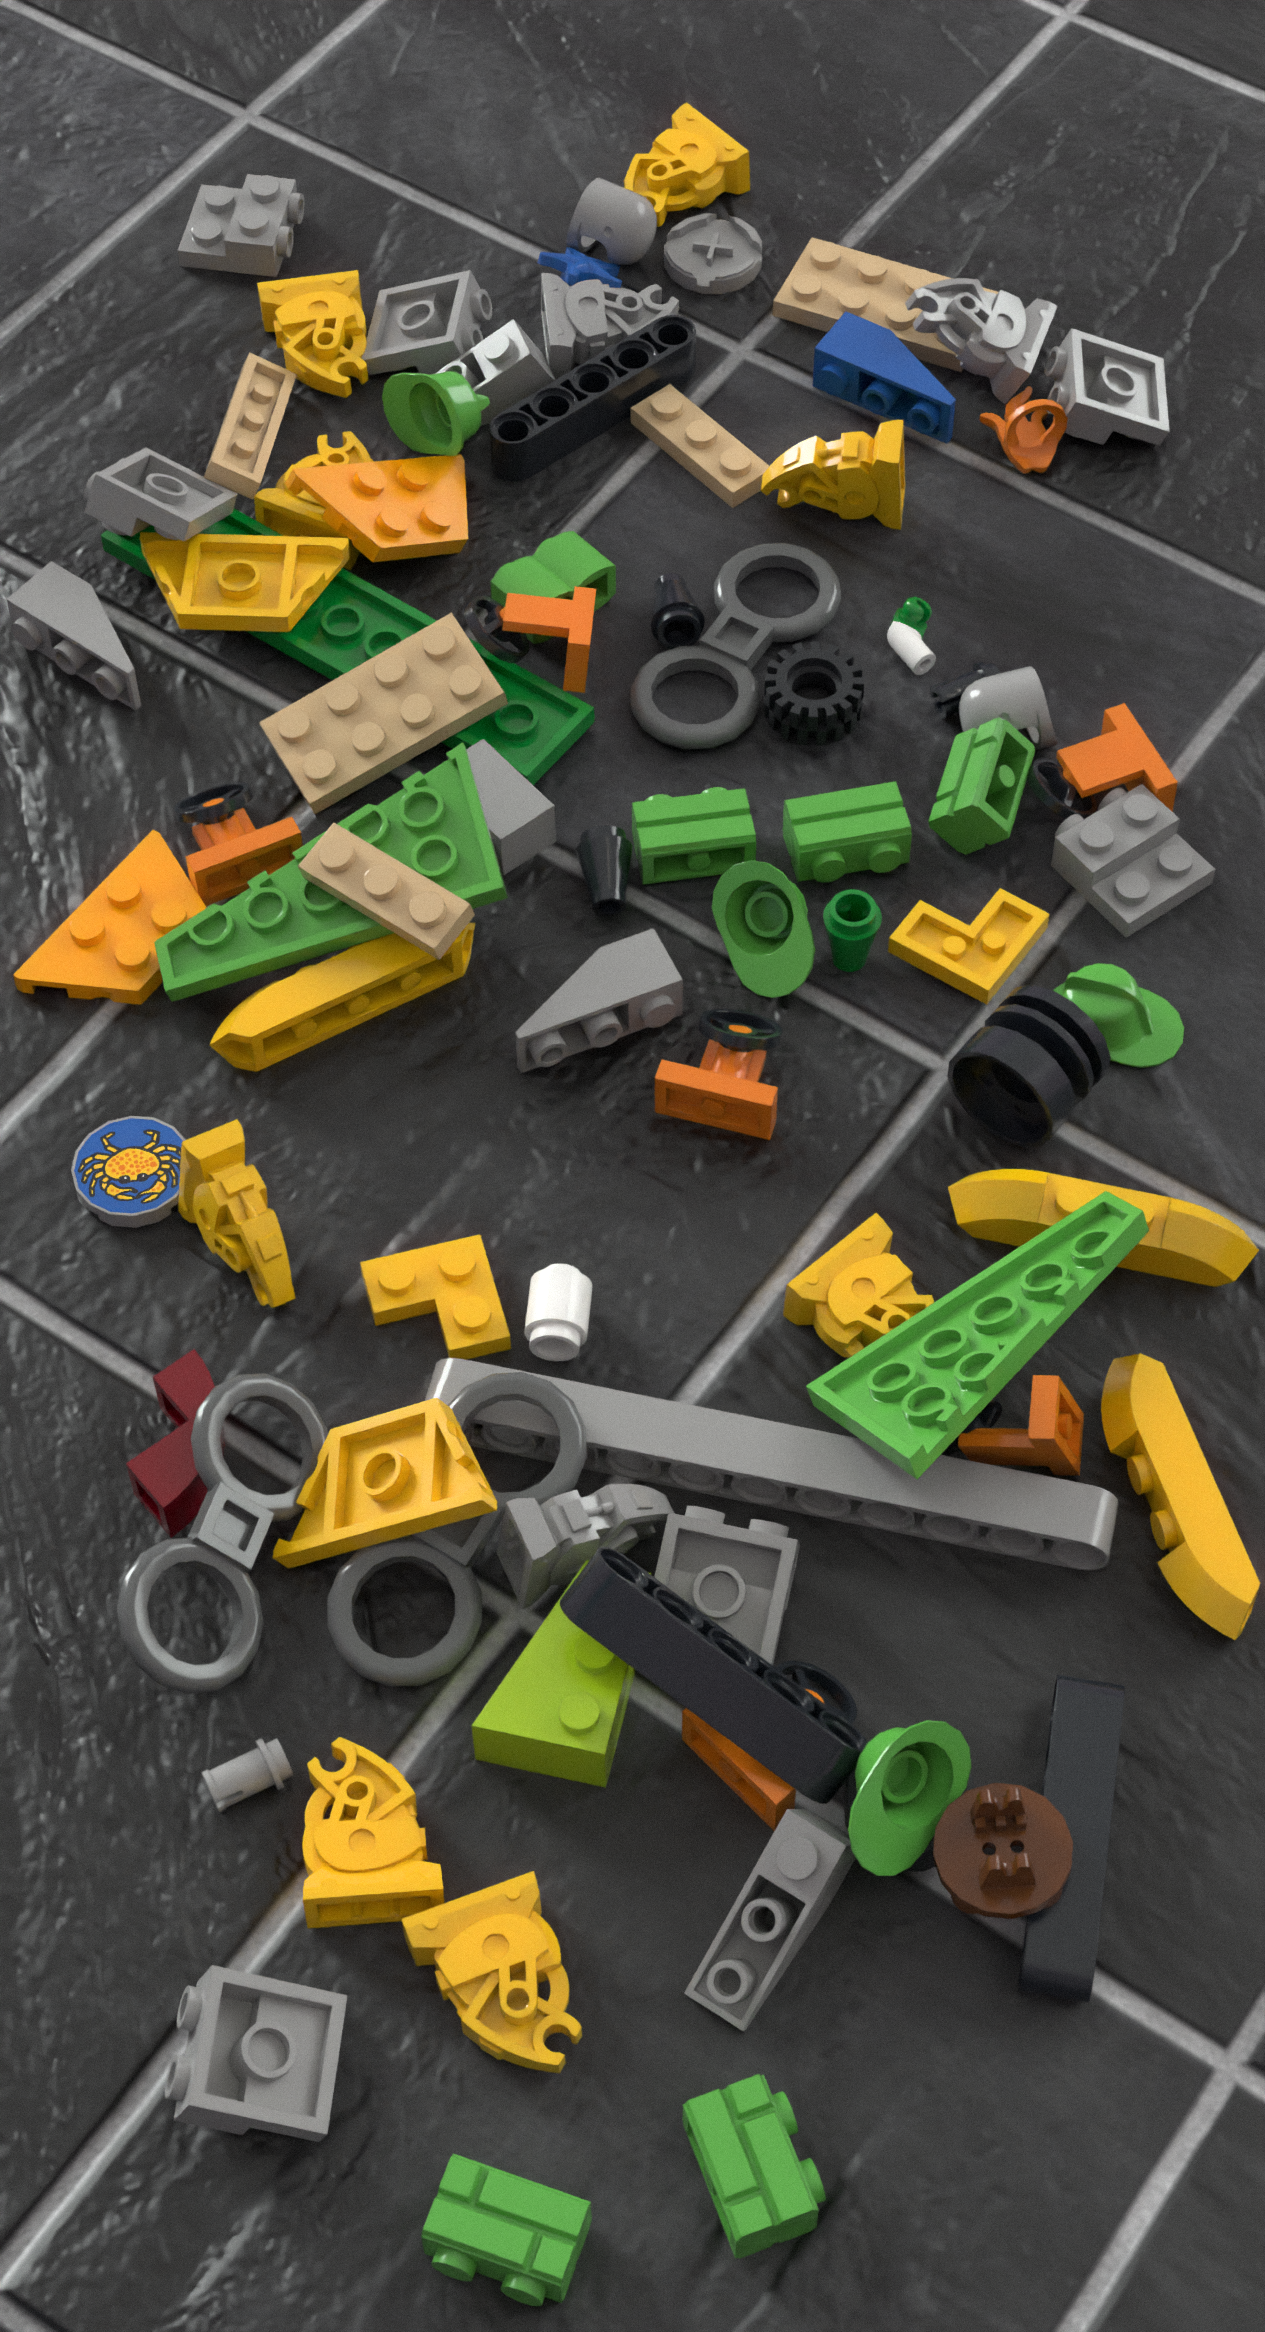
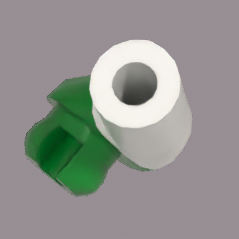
(907, 633)

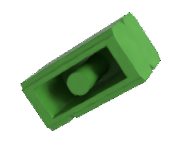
(982, 786)
(847, 832)
(692, 834)
(752, 2165)
(505, 2231)

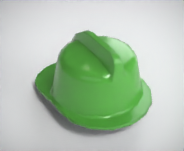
(433, 411)
(764, 928)
(1135, 1022)
(903, 1790)

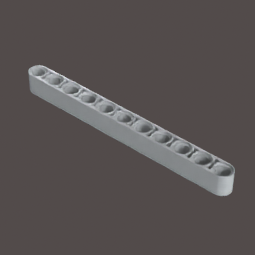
(801, 1470)

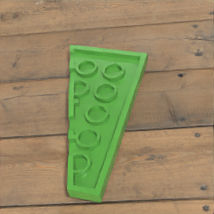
(285, 919)
(947, 1362)

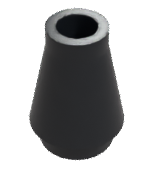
(675, 613)
(605, 866)

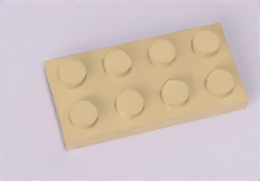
(841, 279)
(383, 713)

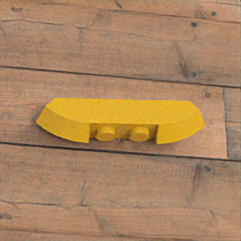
(334, 998)
(1181, 1240)
(1188, 1513)

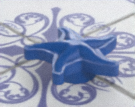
(579, 267)

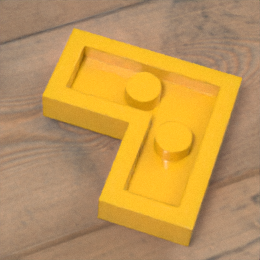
(973, 956)
(446, 1280)

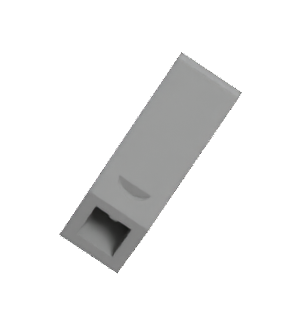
(503, 368)
(68, 624)
(608, 997)
(772, 1916)

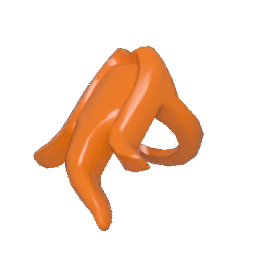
(1025, 441)

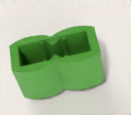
(555, 571)

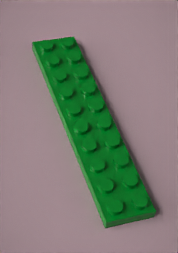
(360, 621)

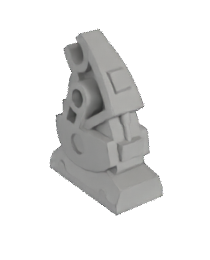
(592, 317)
(984, 329)
(556, 1538)

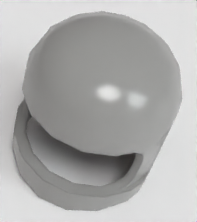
(616, 218)
(1012, 697)

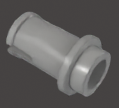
(248, 1774)

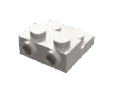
(243, 227)
(426, 324)
(1108, 389)
(155, 492)
(1129, 859)
(731, 1573)
(257, 2055)

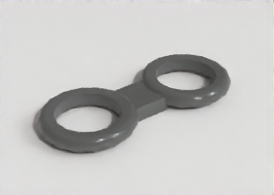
(734, 646)
(222, 1537)
(454, 1546)

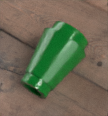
(851, 927)

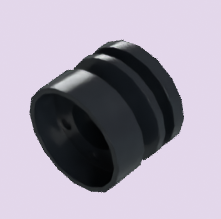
(1029, 1066)

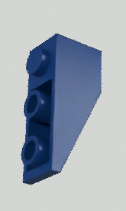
(883, 376)

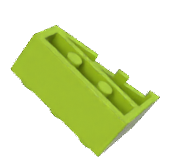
(557, 1706)

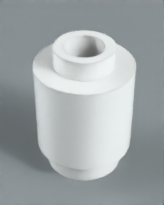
(558, 1312)

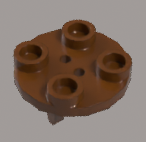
(1007, 1881)

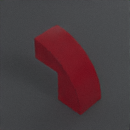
(166, 1472)

